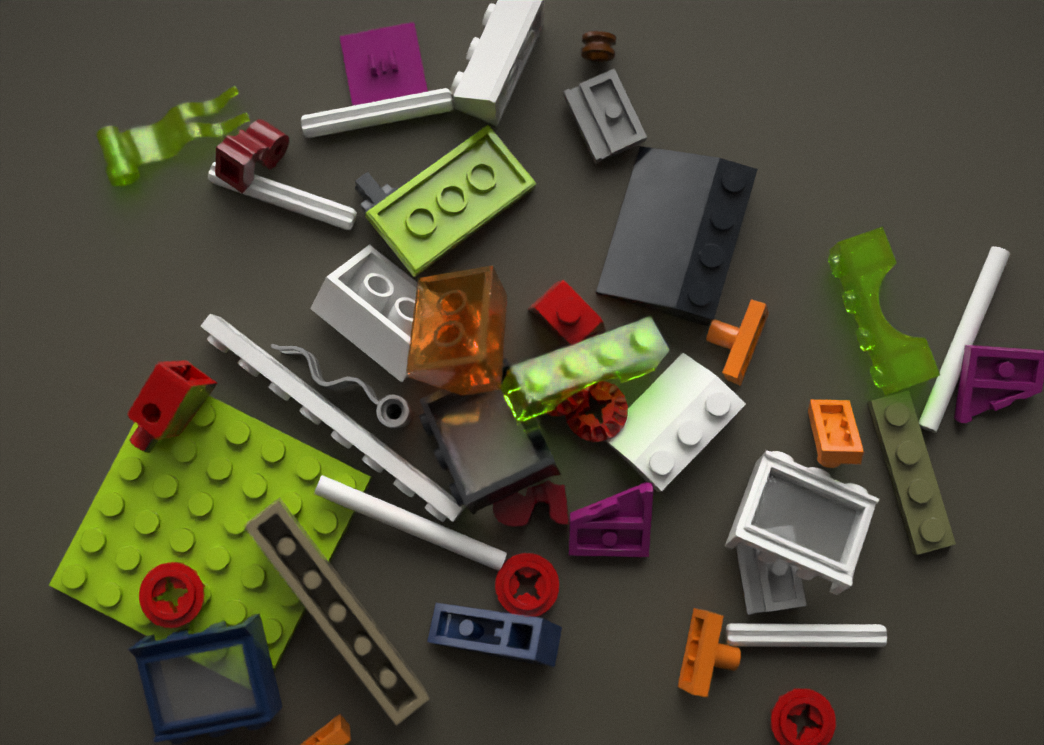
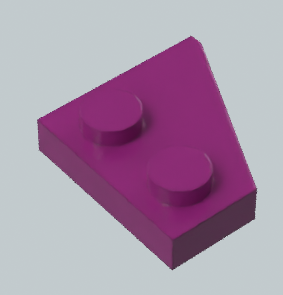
(996, 378)
(614, 525)

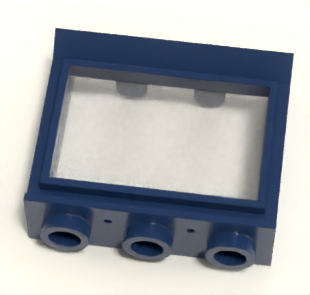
(208, 681)

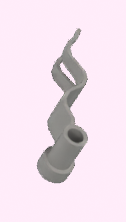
(386, 406)

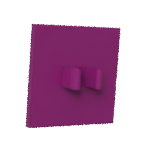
(383, 64)

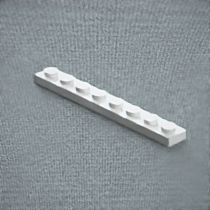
(319, 409)

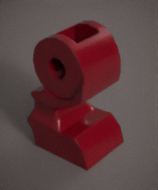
(239, 153)
(518, 509)

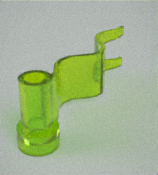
(162, 140)

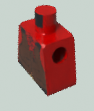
(566, 315)
(168, 402)

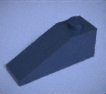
(495, 634)

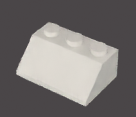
(498, 58)
(371, 307)
(674, 421)

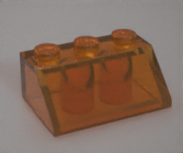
(459, 331)

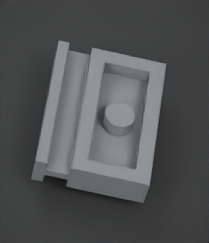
(605, 116)
(768, 585)

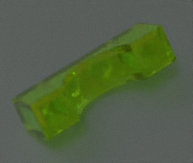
(896, 357)
(553, 377)

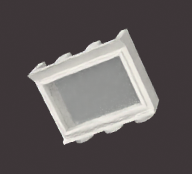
(803, 519)

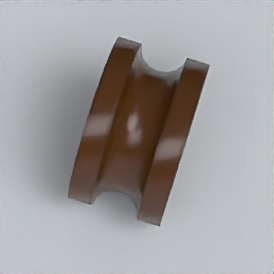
(598, 46)

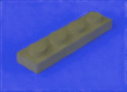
(911, 473)

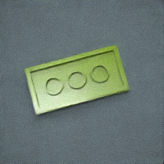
(450, 200)

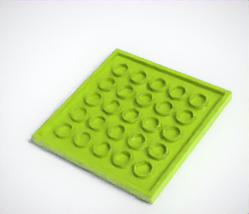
(191, 508)

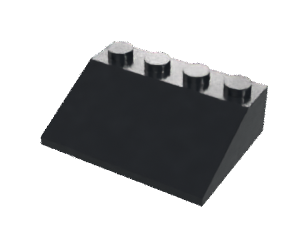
(677, 233)

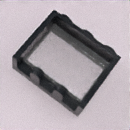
(485, 445)

